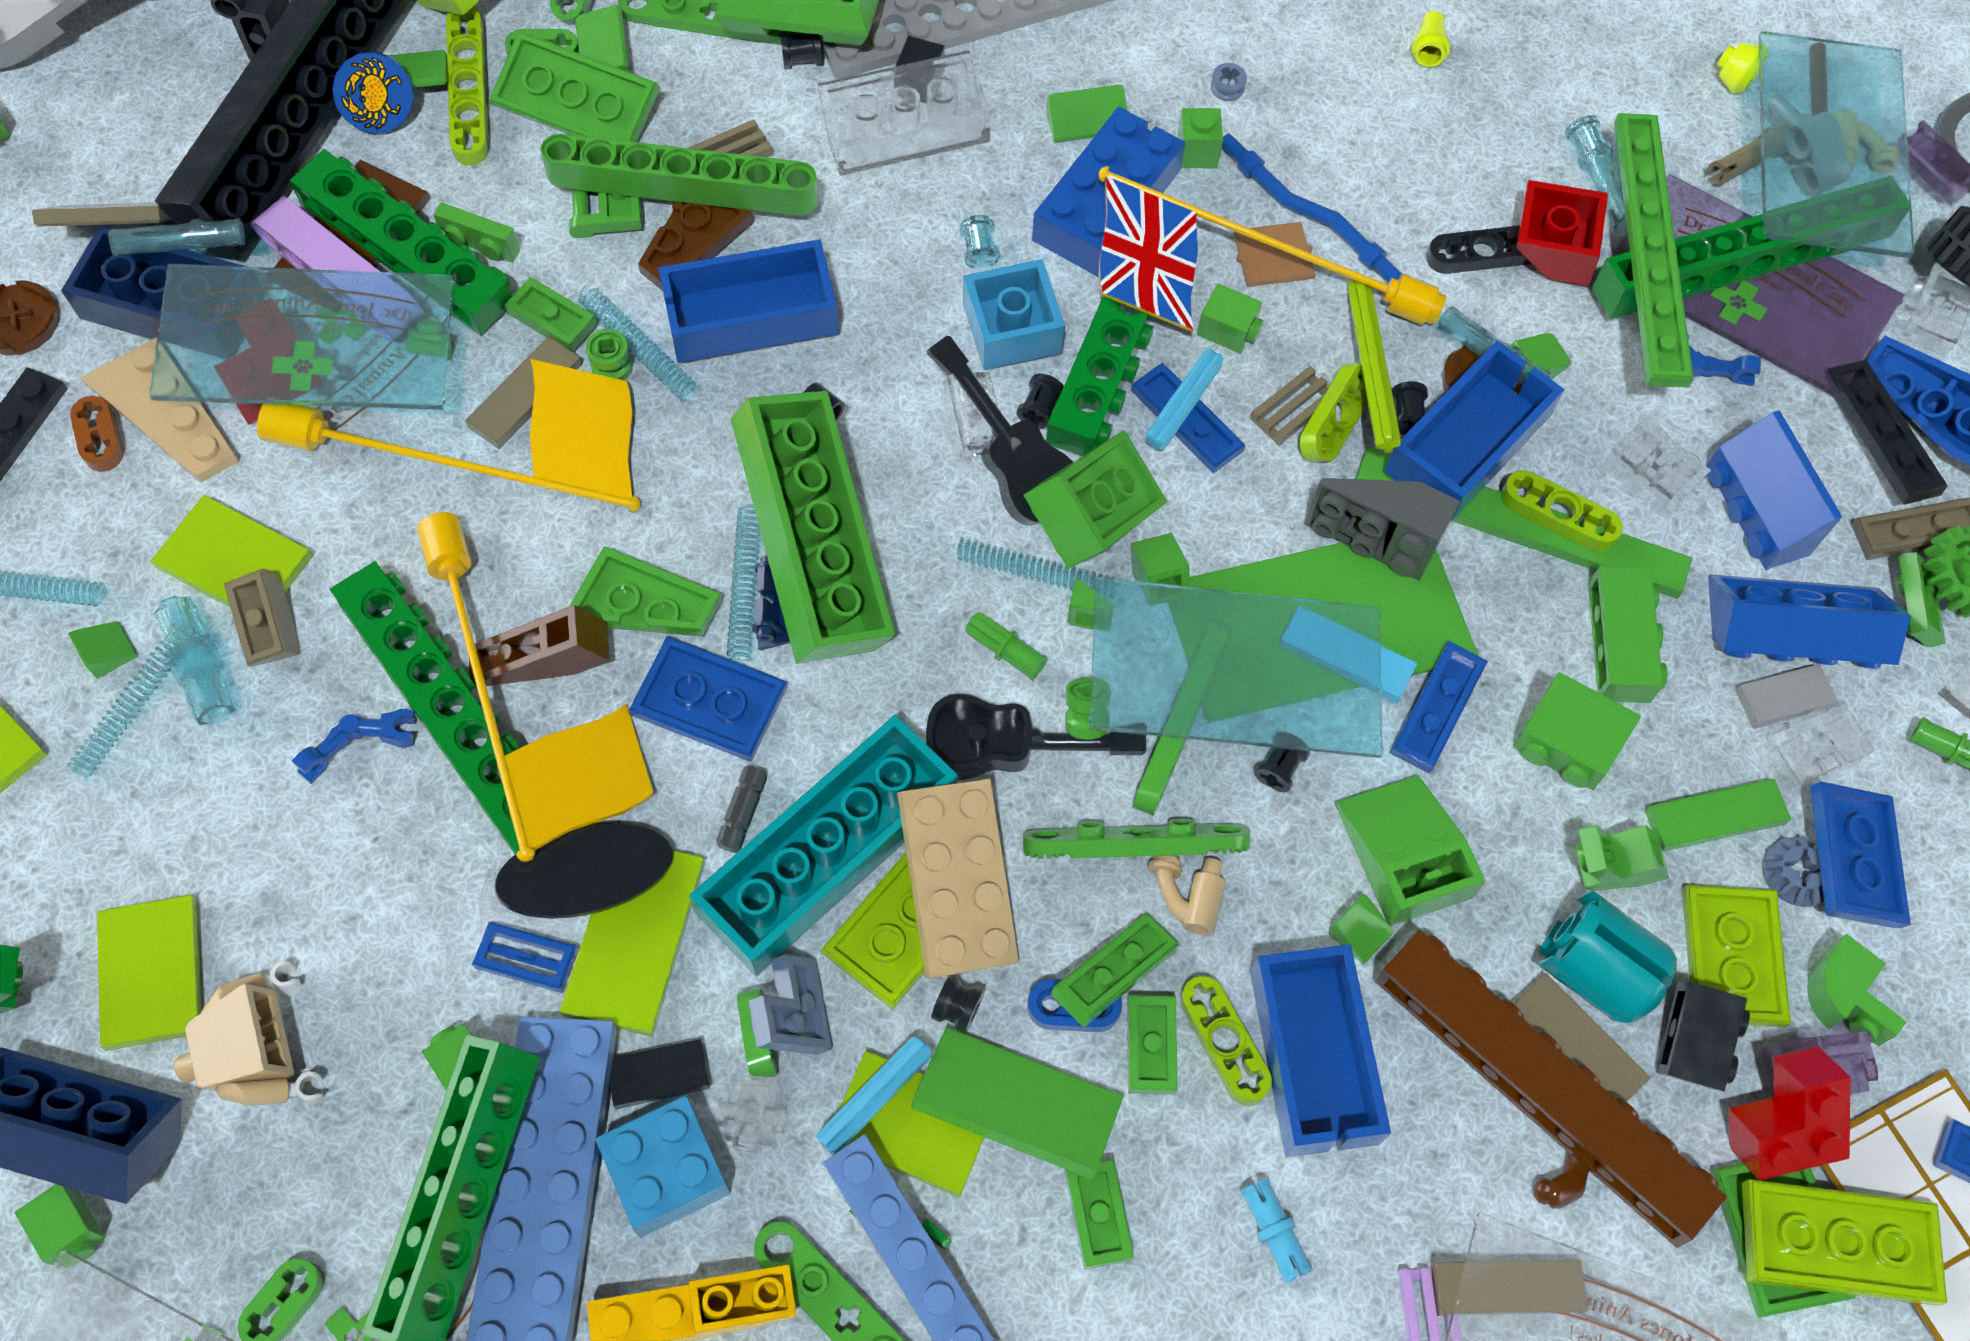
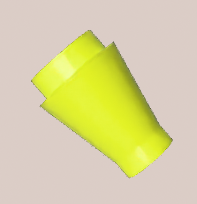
(1432, 41)

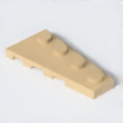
(175, 426)

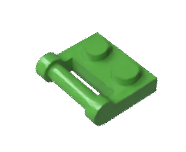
(615, 214)

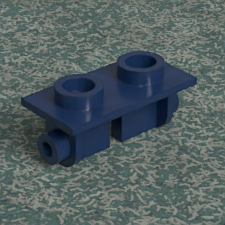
(769, 619)

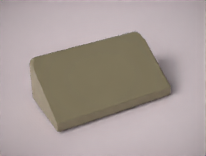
(262, 617)

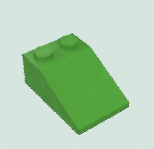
(1095, 499)

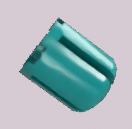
(1609, 960)

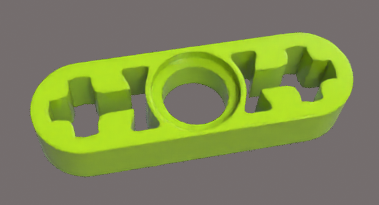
(1323, 433)
(1579, 506)
(1253, 1066)

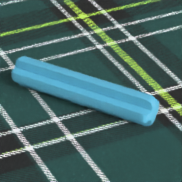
(1184, 399)
(874, 1095)

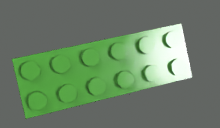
(811, 526)

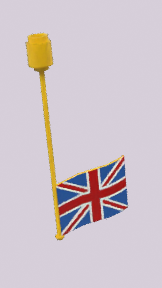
(1153, 255)

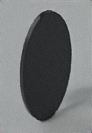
(585, 872)

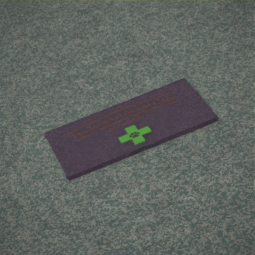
(1792, 317)

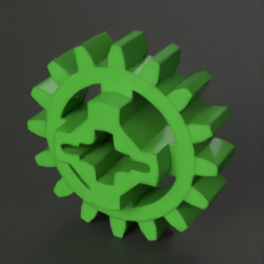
(1951, 567)

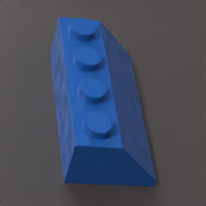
(1806, 621)

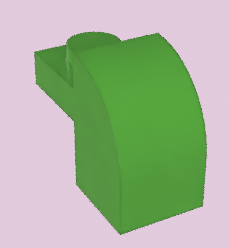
(1620, 859)
(1840, 987)

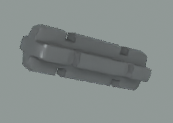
(741, 809)

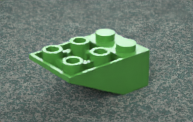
(1410, 850)

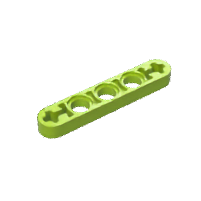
(470, 99)

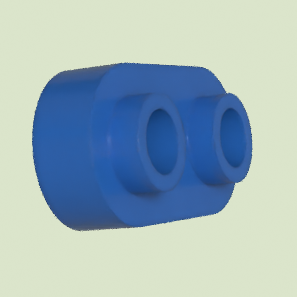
(1062, 1019)

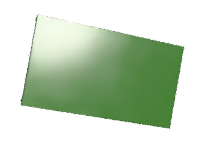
(1414, 614)

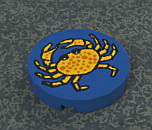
(373, 92)

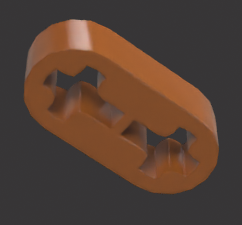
(87, 435)

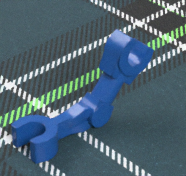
(1740, 370)
(314, 761)

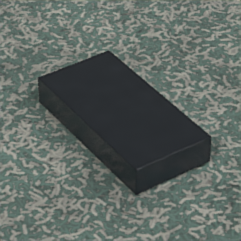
(658, 1074)

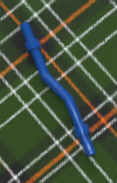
(1253, 166)

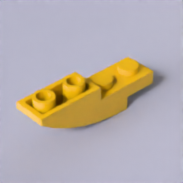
(696, 1310)

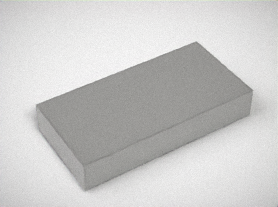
(1786, 696)

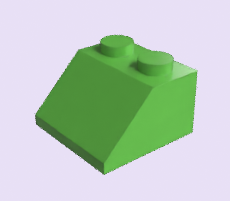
(1576, 732)

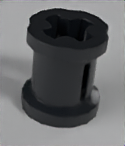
(801, 49)
(1040, 400)
(1409, 404)
(1277, 775)

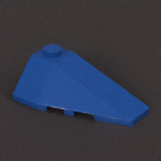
(1928, 393)

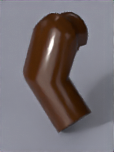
(1563, 1188)

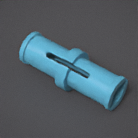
(1276, 1230)

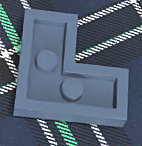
(797, 1016)

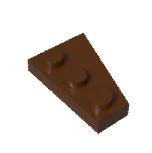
(692, 235)

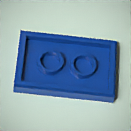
(708, 698)
(1859, 855)

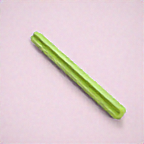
(1374, 367)

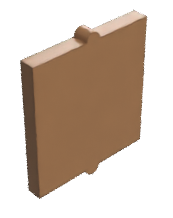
(1269, 265)

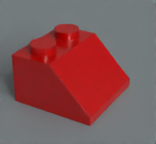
(1562, 230)

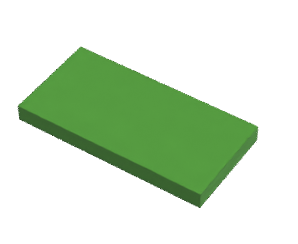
(572, 91)
(1018, 1102)

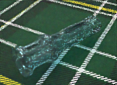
(1596, 158)

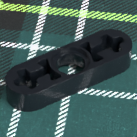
(1469, 259)

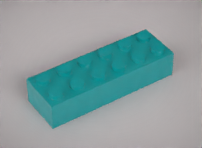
(818, 847)

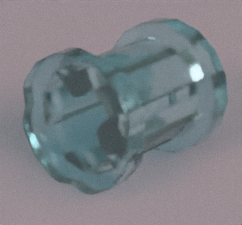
(979, 241)

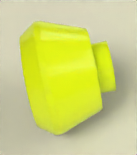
(1739, 66)

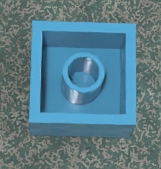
(1013, 314)
(662, 1167)

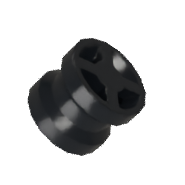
(957, 1004)

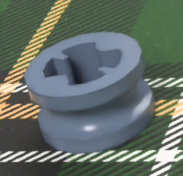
(1226, 91)

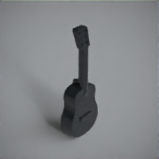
(1017, 452)
(990, 737)

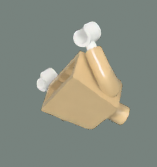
(242, 1043)

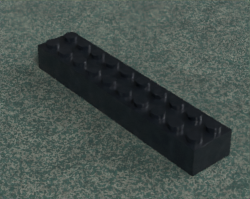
(273, 114)

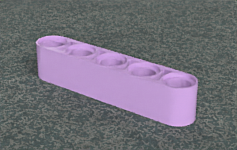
(305, 241)

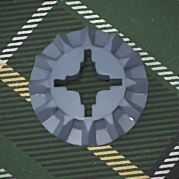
(1787, 880)

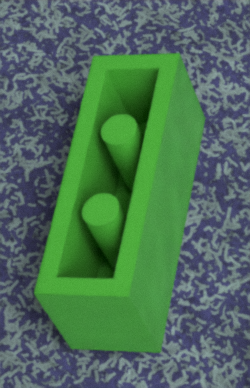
(1626, 634)

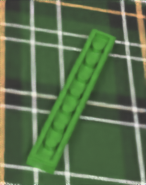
(1653, 252)
(1492, 517)

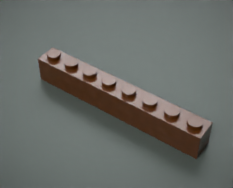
(1552, 1090)

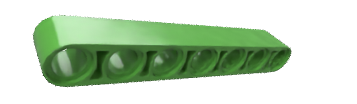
(680, 174)

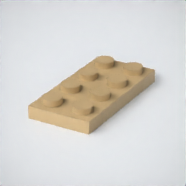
(957, 878)

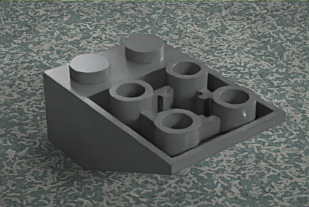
(1384, 520)

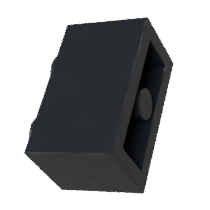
(1703, 1036)

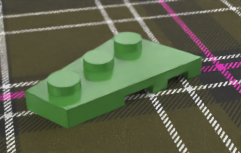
(645, 597)

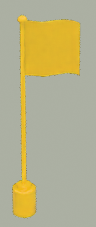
(575, 435)
(563, 776)

